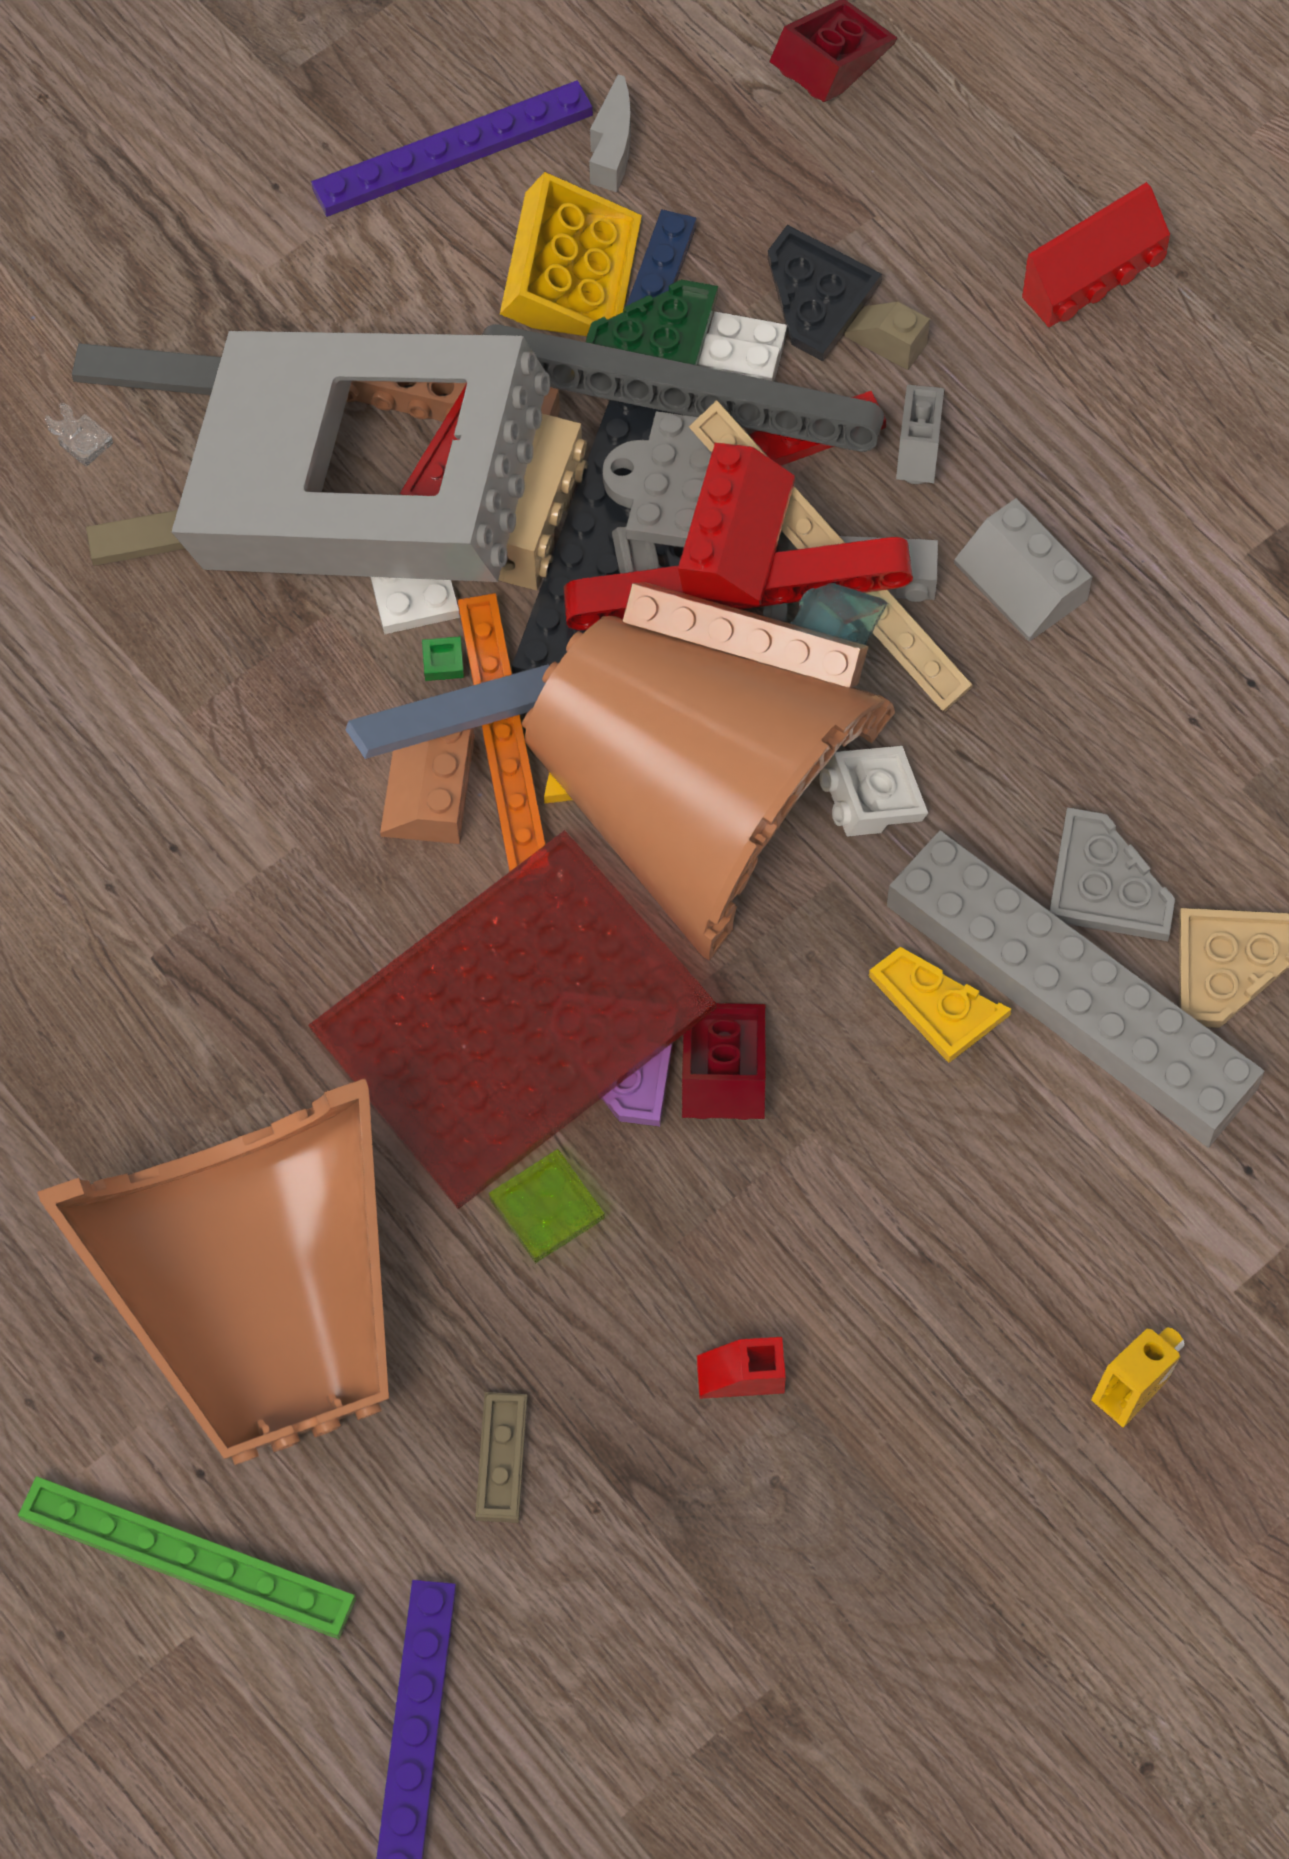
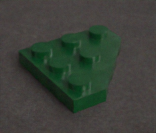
(661, 326)

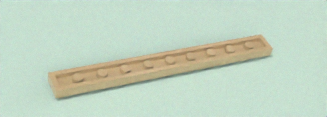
(809, 529)

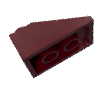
(830, 49)
(725, 1064)

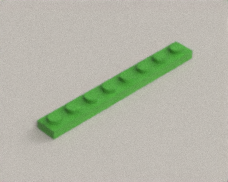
(187, 1557)

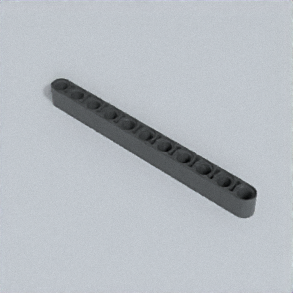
(694, 388)

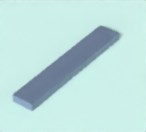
(446, 713)

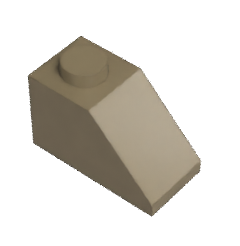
(891, 332)

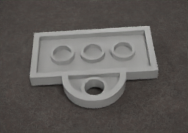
(662, 482)

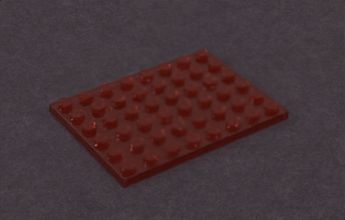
(512, 1018)

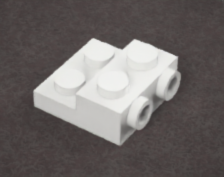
(743, 346)
(872, 790)

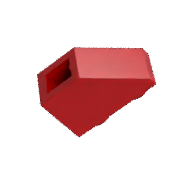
(742, 1369)

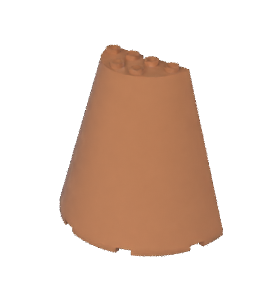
(688, 758)
(250, 1273)

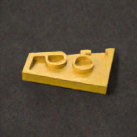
(938, 1006)

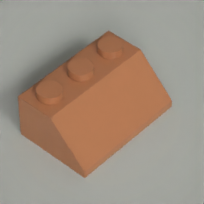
(429, 789)

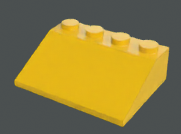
(569, 258)

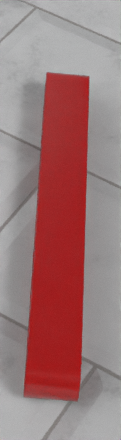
(855, 565)

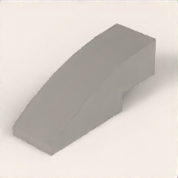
(611, 138)

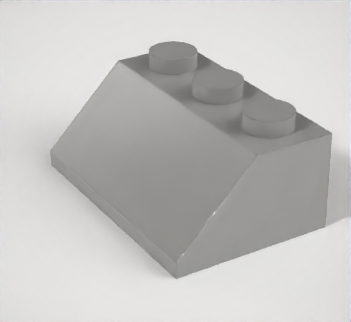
(1024, 570)

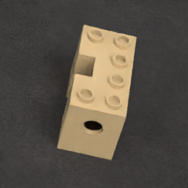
(547, 493)

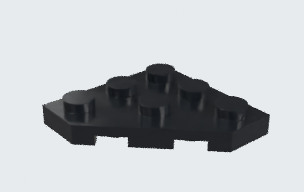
(818, 290)

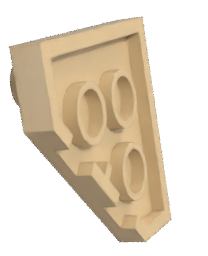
(1228, 960)

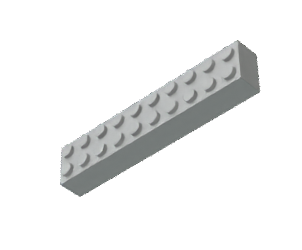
(1074, 988)

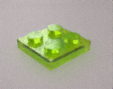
(546, 1206)

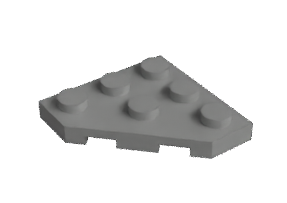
(1106, 881)

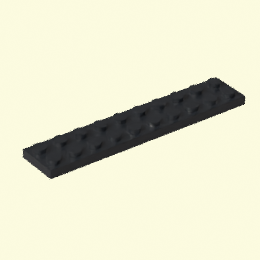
(585, 540)

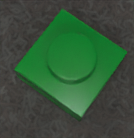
(442, 658)

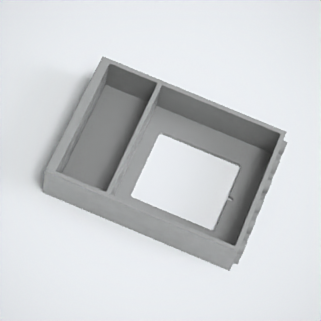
(270, 437)

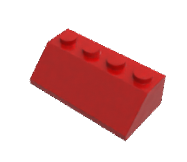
(1096, 256)
(735, 526)

